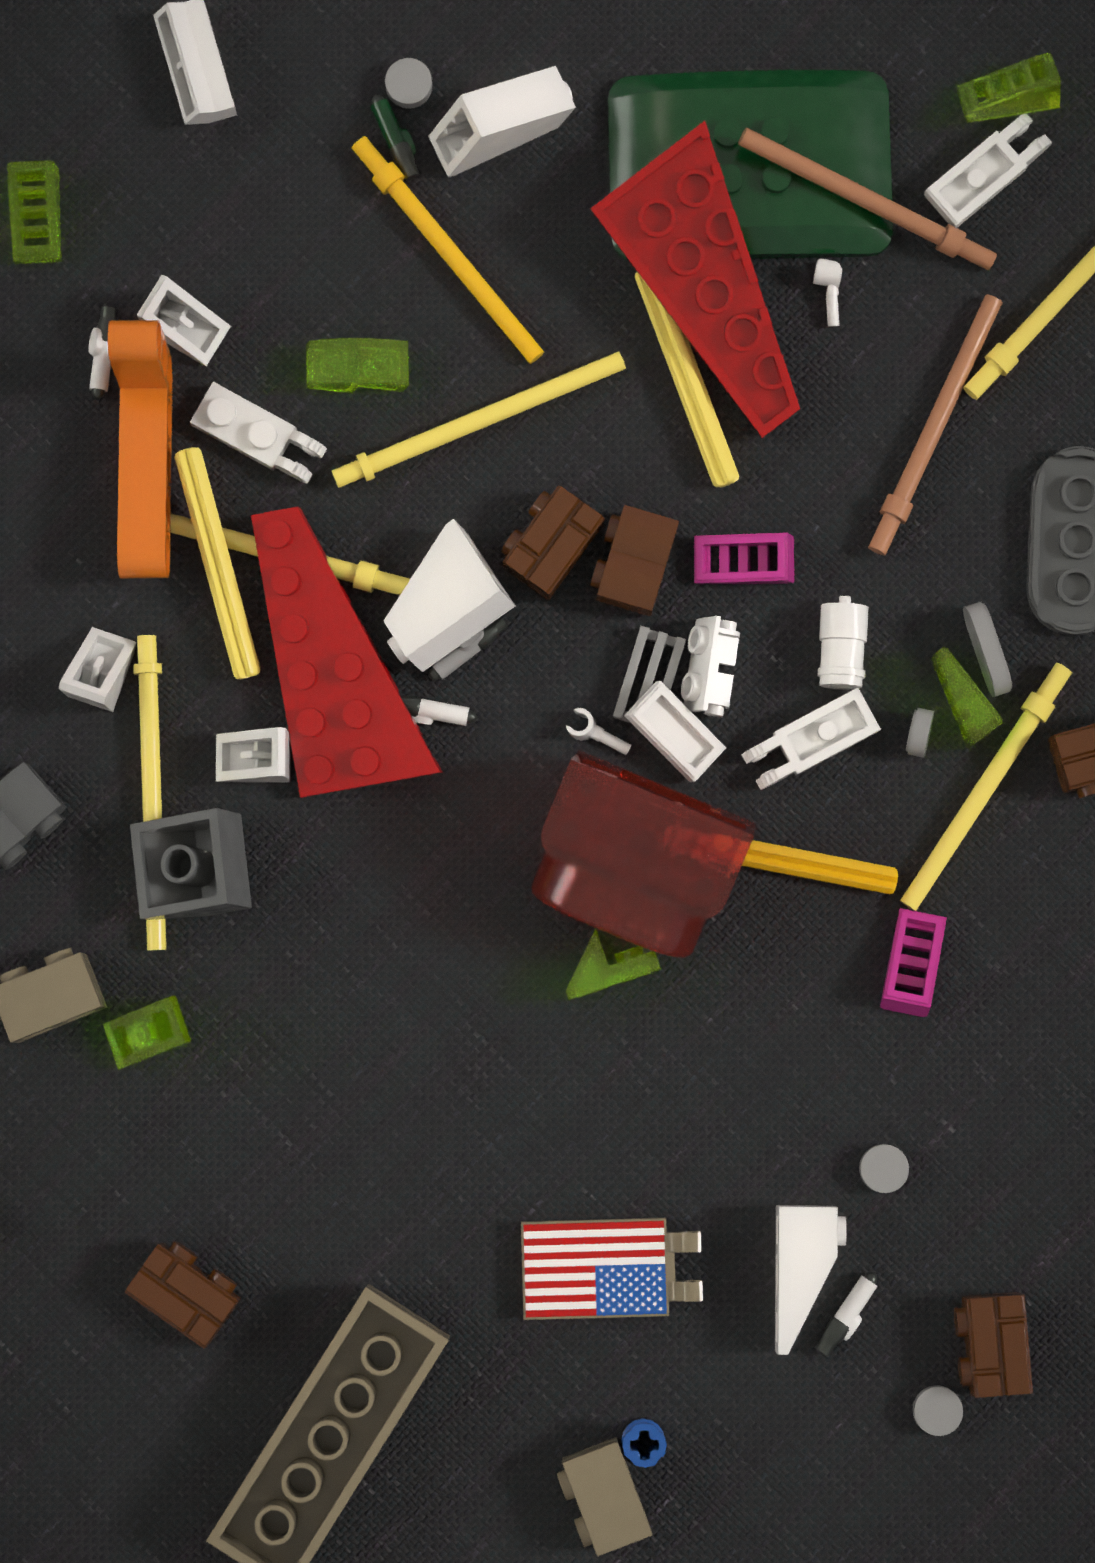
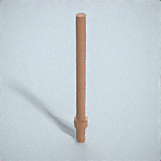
(948, 239)
(897, 505)

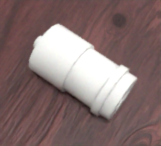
(842, 646)

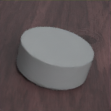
(408, 83)
(919, 732)
(884, 1168)
(937, 1410)

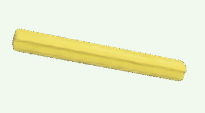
(691, 391)
(217, 563)

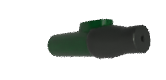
(398, 139)

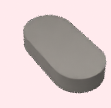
(987, 648)

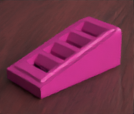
(785, 559)
(906, 1002)

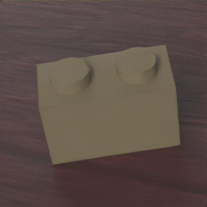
(48, 996)
(605, 1497)

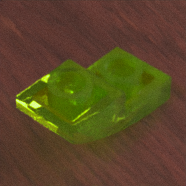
(357, 362)

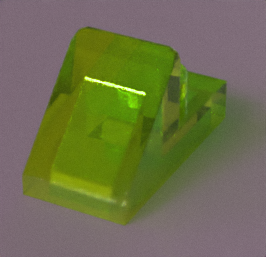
(595, 973)
(147, 1032)

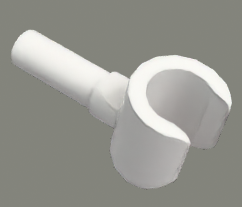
(829, 274)
(597, 733)

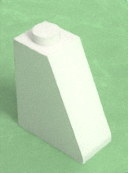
(500, 119)
(445, 600)

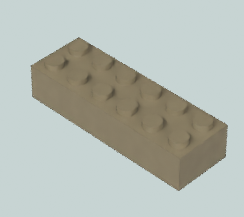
(330, 1433)

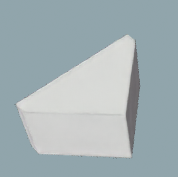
(184, 320)
(98, 669)
(253, 756)

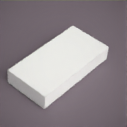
(675, 731)

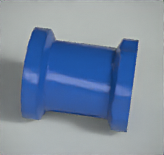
(655, 1452)

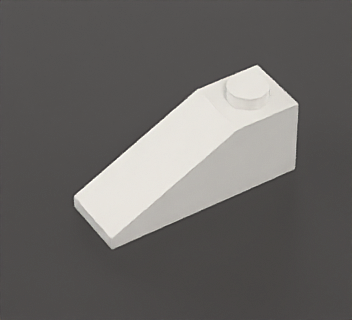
(804, 1256)

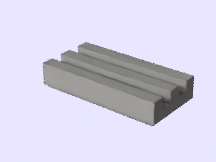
(661, 639)

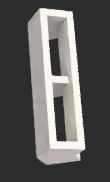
(194, 62)

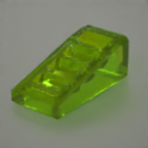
(1022, 87)
(34, 171)
(969, 705)

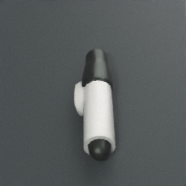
(99, 349)
(426, 711)
(847, 1317)

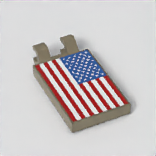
(603, 1268)

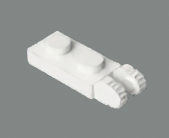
(983, 173)
(253, 431)
(816, 736)

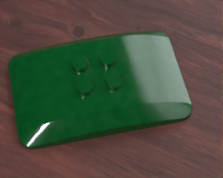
(820, 114)

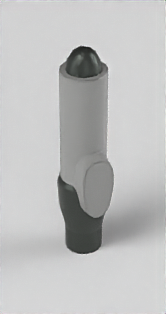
(467, 650)

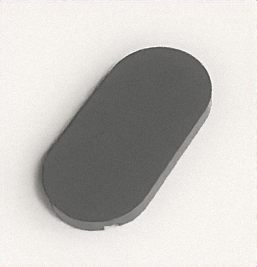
(1063, 542)

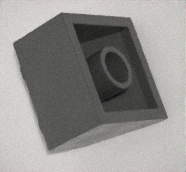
(190, 865)

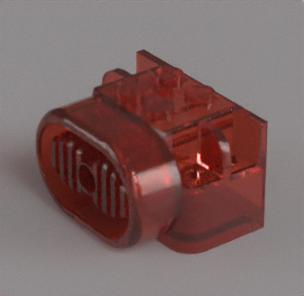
(637, 856)

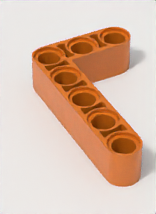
(145, 446)

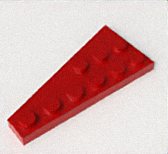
(692, 255)
(335, 689)

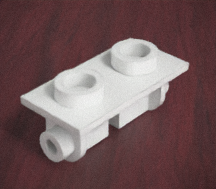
(710, 644)

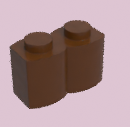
(636, 559)

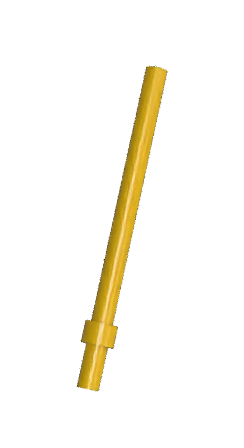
(390, 180)

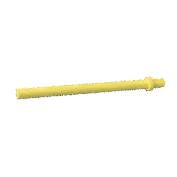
(366, 466)
(148, 672)

